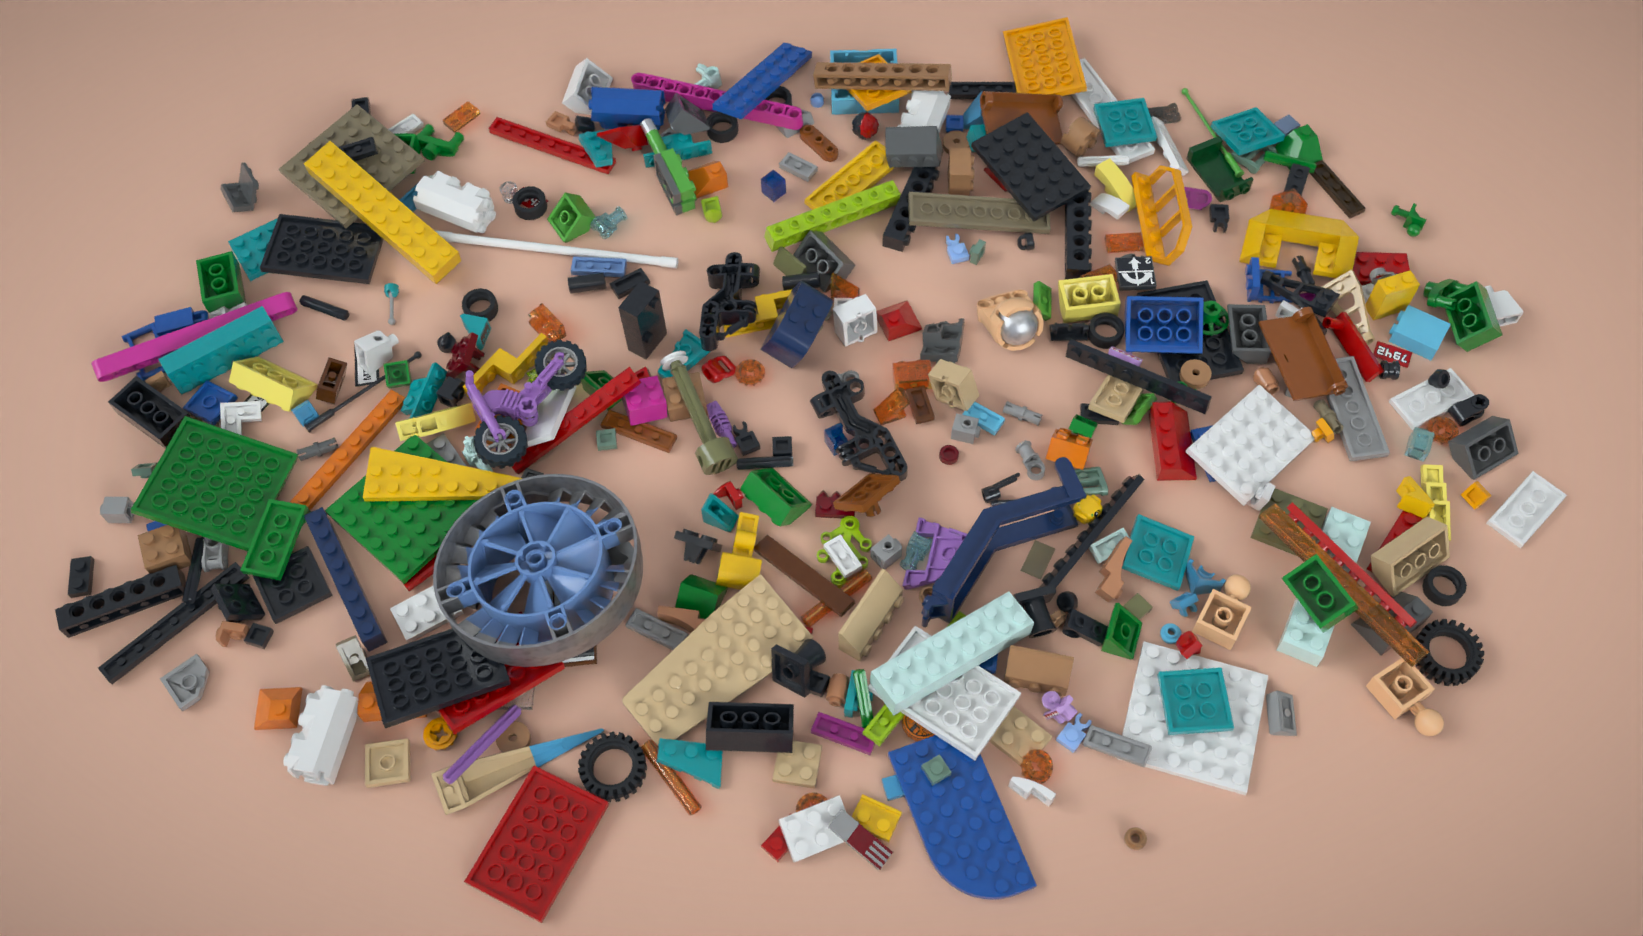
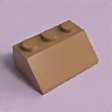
(1038, 670)

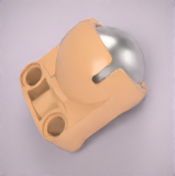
(1011, 319)

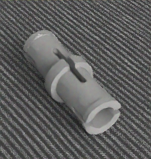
(1022, 413)

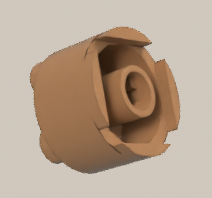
(1080, 137)

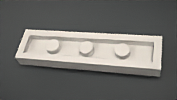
(1170, 150)

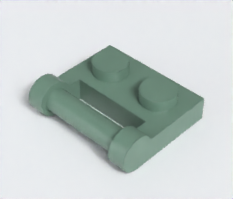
(1246, 159)
(1092, 477)

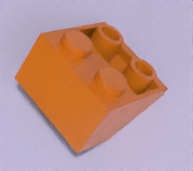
(1069, 446)

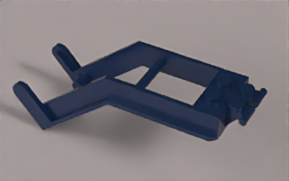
(988, 537)

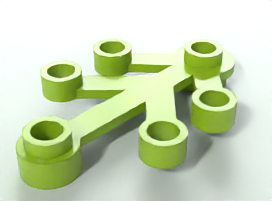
(848, 532)

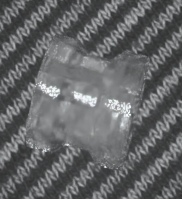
(508, 190)

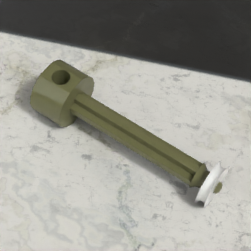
(715, 453)

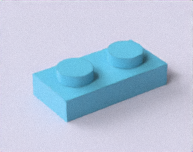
(988, 419)

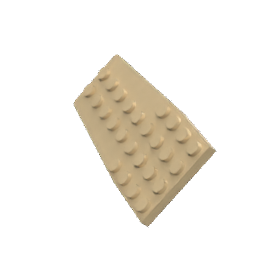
(715, 661)

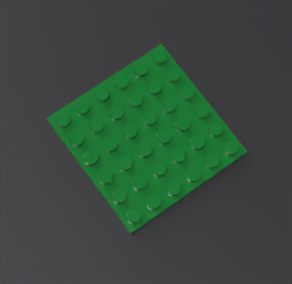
(214, 483)
(398, 532)

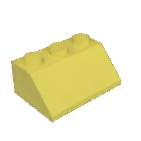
(1088, 296)

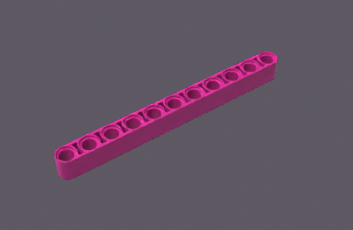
(703, 97)
(149, 352)

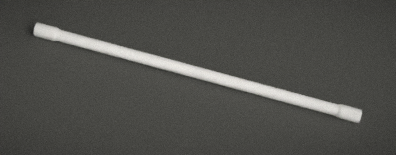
(663, 261)

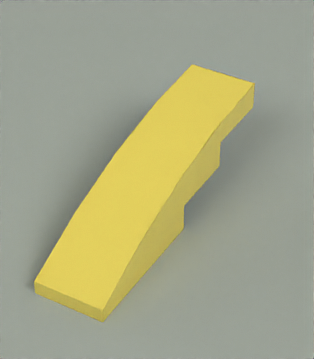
(1434, 487)

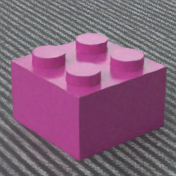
(645, 402)

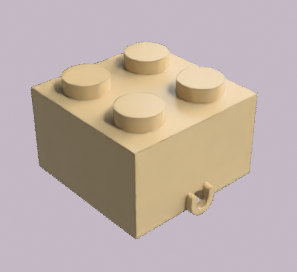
(953, 384)

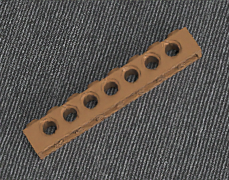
(882, 76)

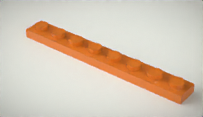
(349, 450)

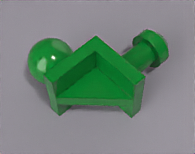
(1413, 221)

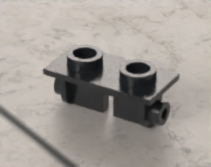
(1067, 331)

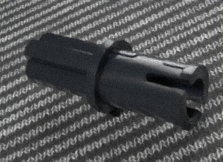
(1303, 271)

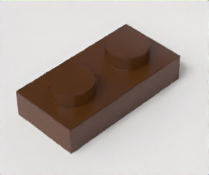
(920, 404)

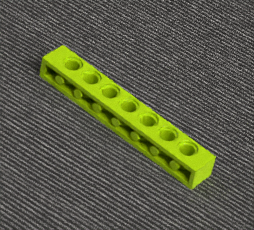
(832, 215)

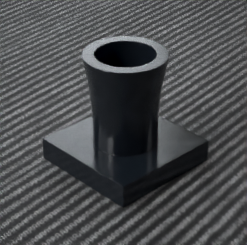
(1035, 606)
(793, 669)

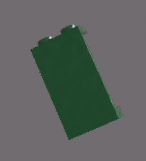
(1215, 170)

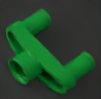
(436, 147)
(1437, 291)

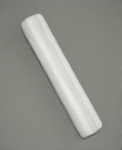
(1095, 160)

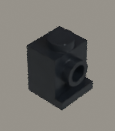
(451, 391)

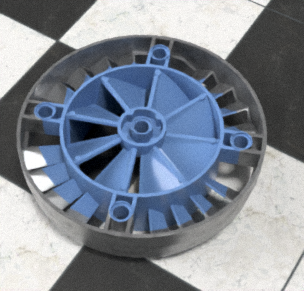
(548, 544)

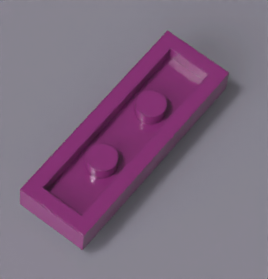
(842, 733)

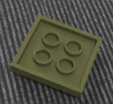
(1282, 499)

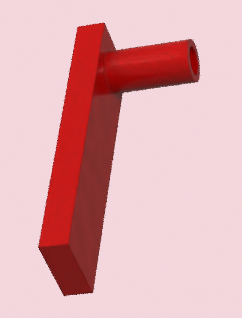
(1354, 345)

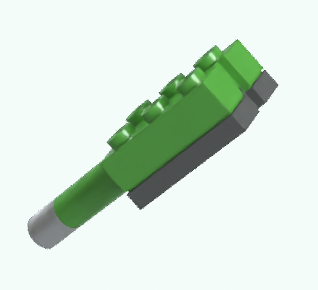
(670, 171)

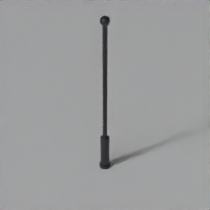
(331, 412)

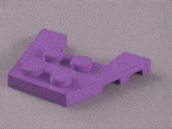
(943, 548)

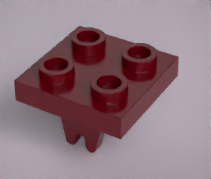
(462, 355)

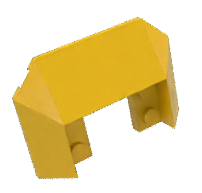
(1333, 237)

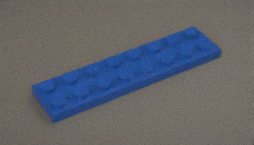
(762, 80)

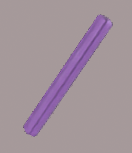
(482, 744)

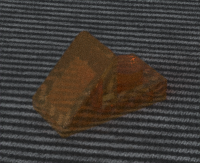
(892, 407)

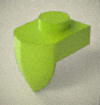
(712, 209)

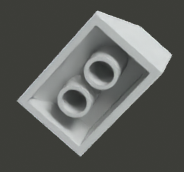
(579, 89)

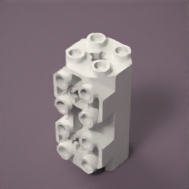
(926, 109)
(447, 200)
(324, 735)

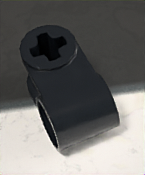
(1469, 409)

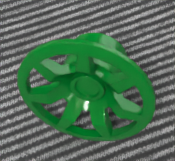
(1211, 313)

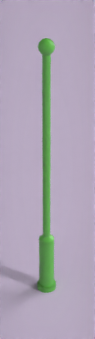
(1238, 172)

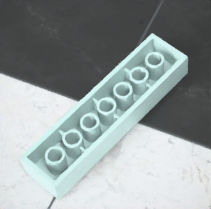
(1301, 634)
(951, 653)

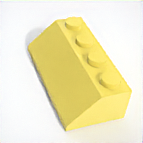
(271, 382)

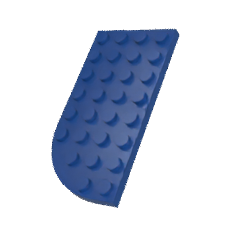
(962, 822)

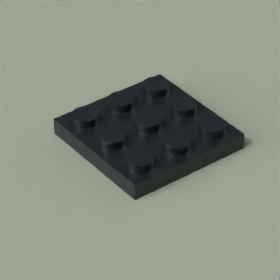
(298, 589)

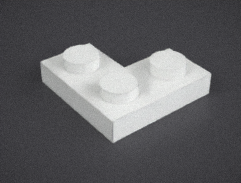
(237, 412)

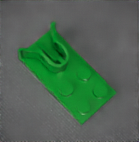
(274, 539)

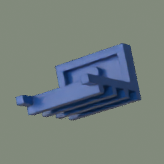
(1253, 286)

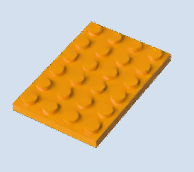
(1045, 59)

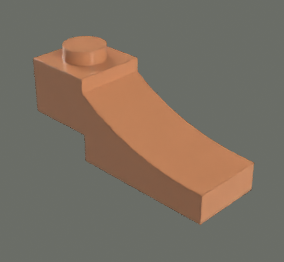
(1111, 585)
(681, 617)

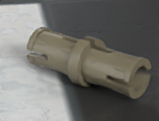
(1328, 415)

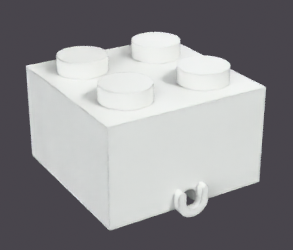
(855, 320)

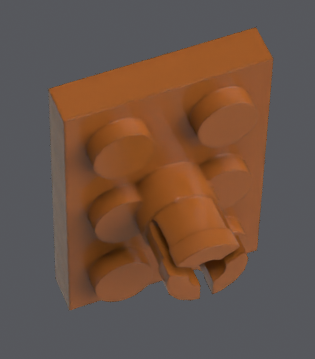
(867, 493)

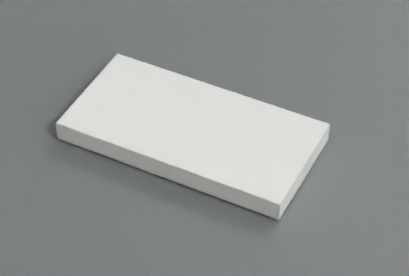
(1425, 401)
(550, 414)
(1526, 509)

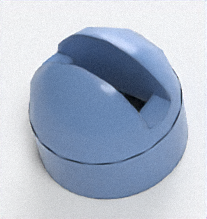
(817, 100)

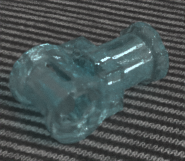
(606, 223)
(916, 550)

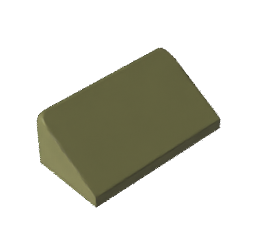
(788, 263)

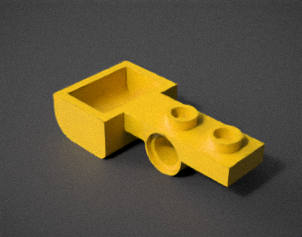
(739, 567)

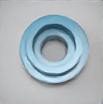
(1170, 639)

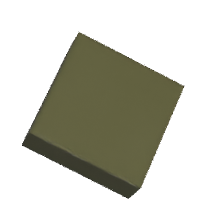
(1138, 606)

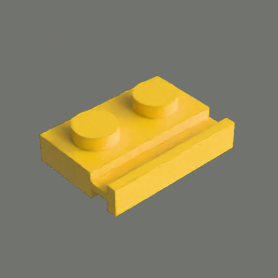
(876, 817)

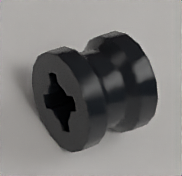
(1391, 370)

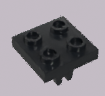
(696, 547)
(237, 602)

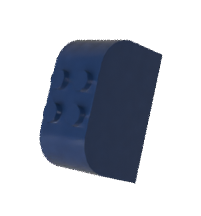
(797, 324)

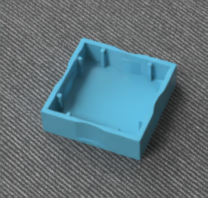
(842, 100)

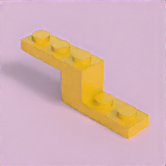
(766, 312)
(508, 366)

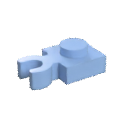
(956, 251)
(1072, 734)

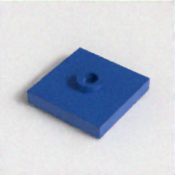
(206, 402)

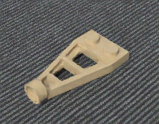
(1345, 285)

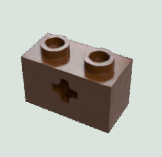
(331, 380)

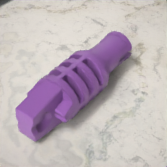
(720, 422)

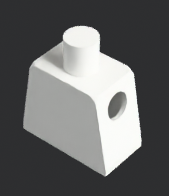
(1505, 307)
(374, 350)

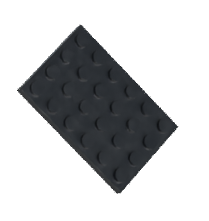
(1030, 166)
(322, 249)
(1216, 348)
(431, 676)

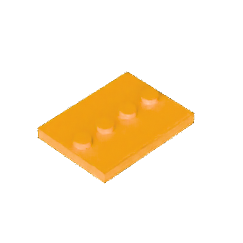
(874, 98)

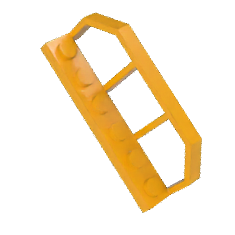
(1148, 209)

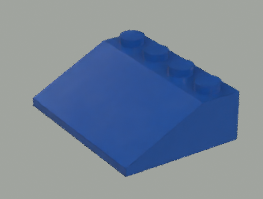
(1164, 324)

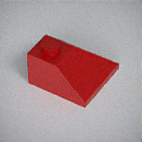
(626, 137)
(898, 320)

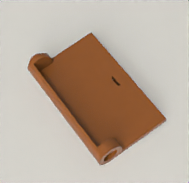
(1004, 107)
(1303, 355)

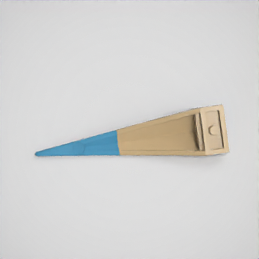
(498, 770)

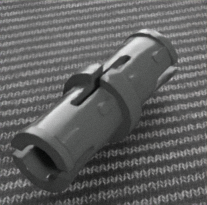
(317, 449)

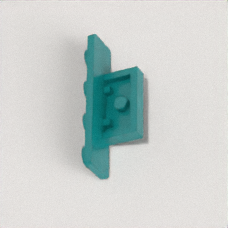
(683, 146)
(423, 391)

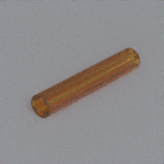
(849, 587)
(672, 779)

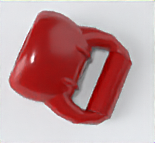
(714, 371)

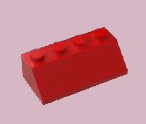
(1170, 440)

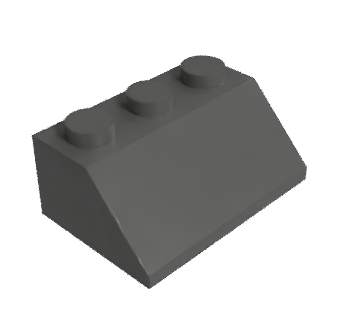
(685, 116)
(913, 146)
(824, 257)
(1245, 333)
(1484, 446)
(1411, 604)

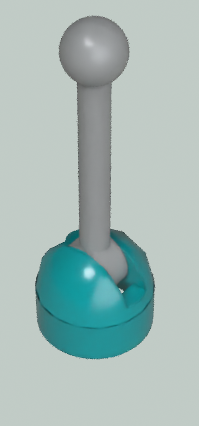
(391, 291)

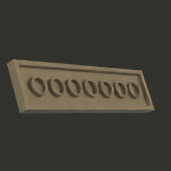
(972, 213)

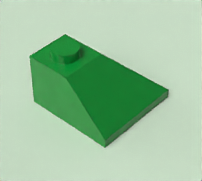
(1301, 144)

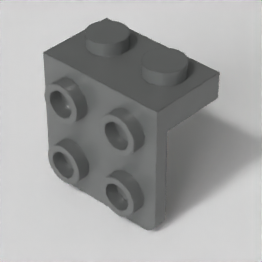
(241, 195)

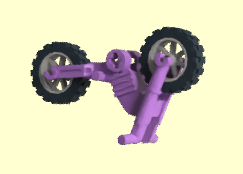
(522, 404)

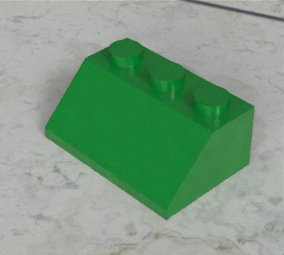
(775, 496)

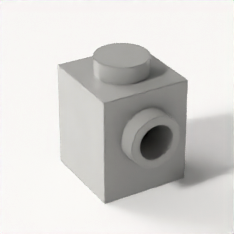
(965, 428)
(117, 510)
(886, 552)

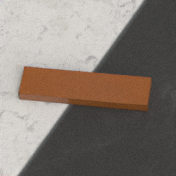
(641, 432)

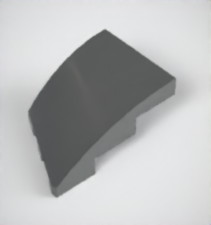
(942, 341)

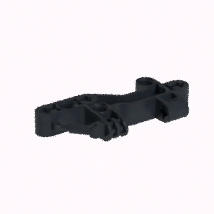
(726, 304)
(840, 401)

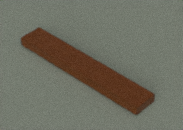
(804, 575)

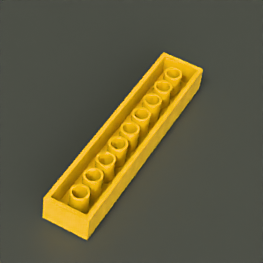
(383, 212)

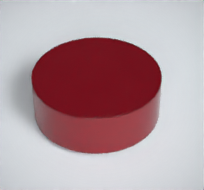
(948, 454)

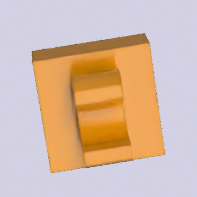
(1322, 431)
(1476, 495)

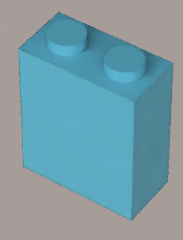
(1418, 332)

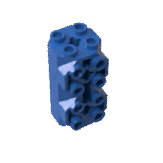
(626, 106)

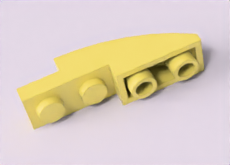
(436, 421)

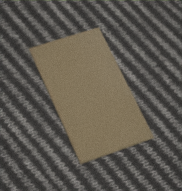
(1037, 559)

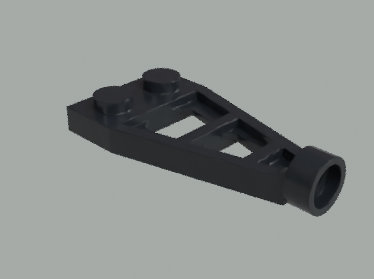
(1321, 304)

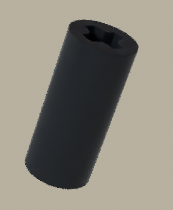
(811, 279)
(586, 283)

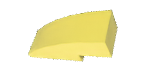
(1116, 182)

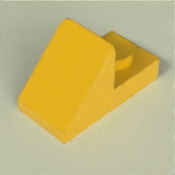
(1414, 499)

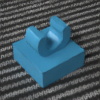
(305, 412)
(1184, 601)

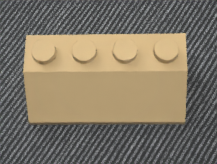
(1411, 555)
(870, 616)

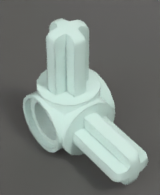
(710, 76)
(471, 456)

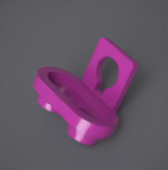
(1197, 198)

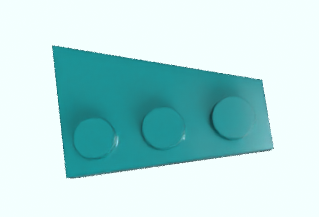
(597, 148)
(692, 346)
(691, 759)

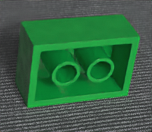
(220, 281)
(1473, 317)
(1320, 593)

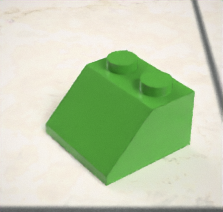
(571, 217)

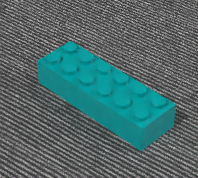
(218, 350)

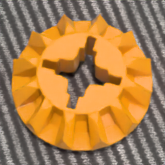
(431, 740)

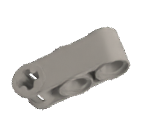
(214, 555)

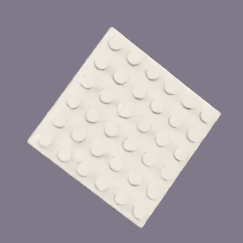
(1207, 758)

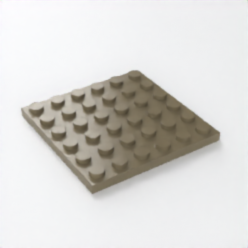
(388, 167)

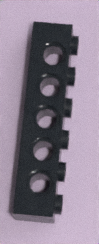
(898, 229)
(1077, 236)
(115, 608)

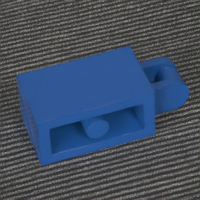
(178, 320)

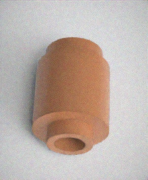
(1266, 379)
(837, 689)

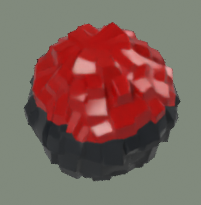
(865, 125)

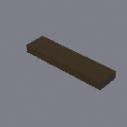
(1337, 190)

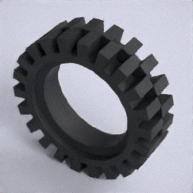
(1468, 642)
(601, 745)

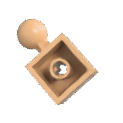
(1225, 614)
(1403, 689)

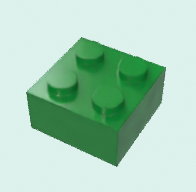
(397, 374)
(1083, 426)

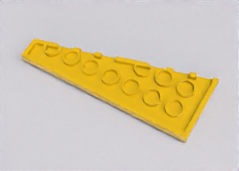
(416, 478)

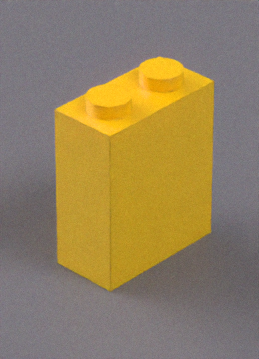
(1392, 295)

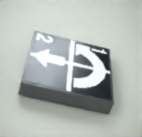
(1135, 273)

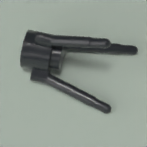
(992, 493)

